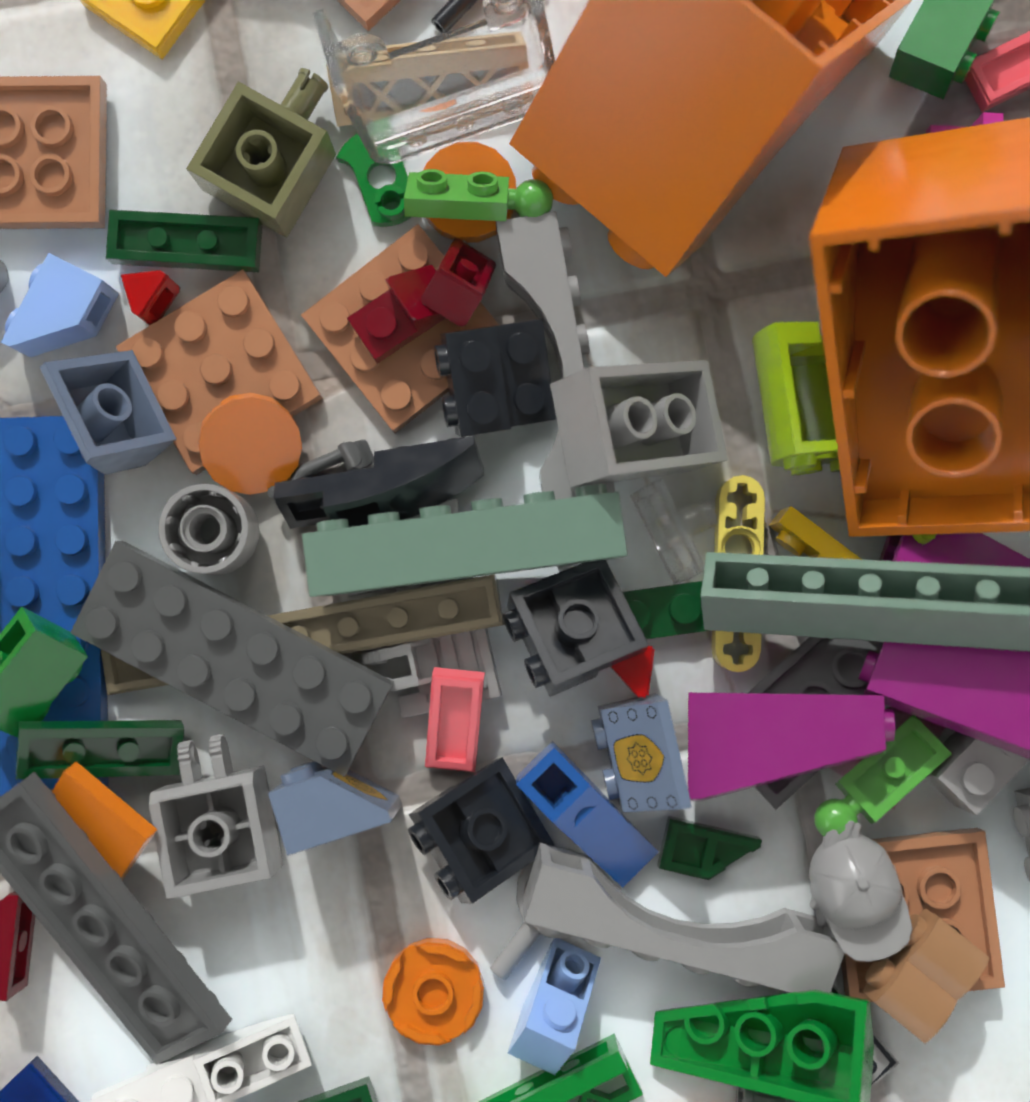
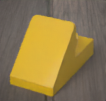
(801, 536)

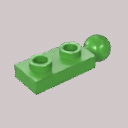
(473, 196)
(883, 779)

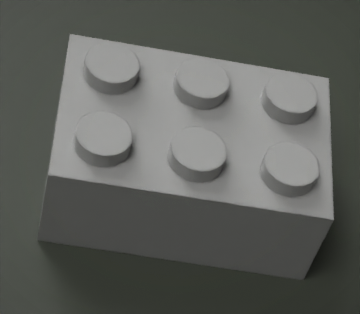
(638, 421)

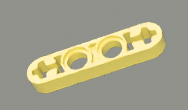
(755, 512)

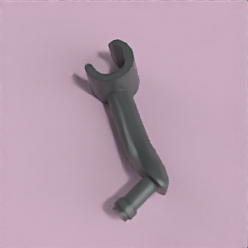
(354, 455)

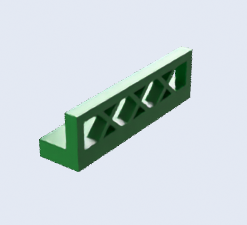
(578, 1077)

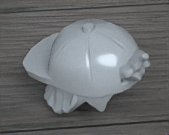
(859, 895)

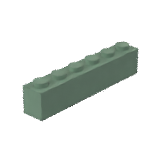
(464, 543)
(868, 600)

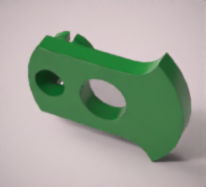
(357, 158)

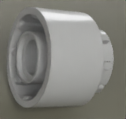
(182, 522)

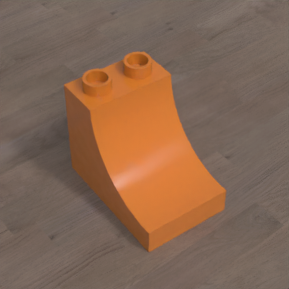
(682, 104)
(929, 329)

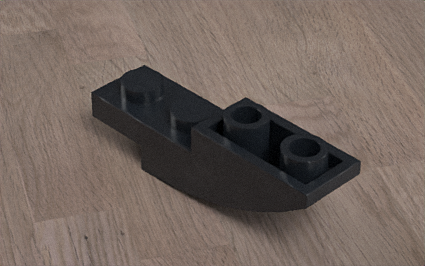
(399, 482)

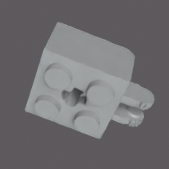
(236, 800)

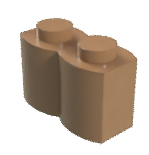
(925, 976)

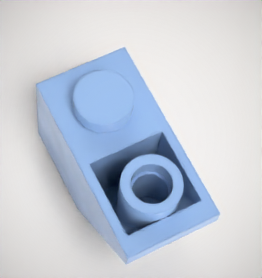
(59, 308)
(555, 1007)

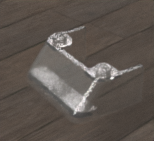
(442, 85)

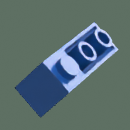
(585, 814)

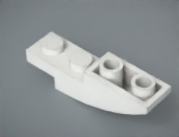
(219, 1067)

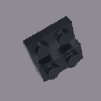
(495, 377)
(573, 626)
(478, 832)

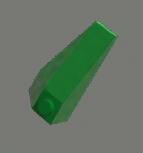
(778, 1044)

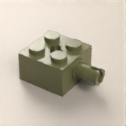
(279, 136)

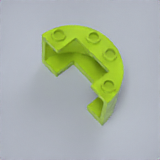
(795, 397)

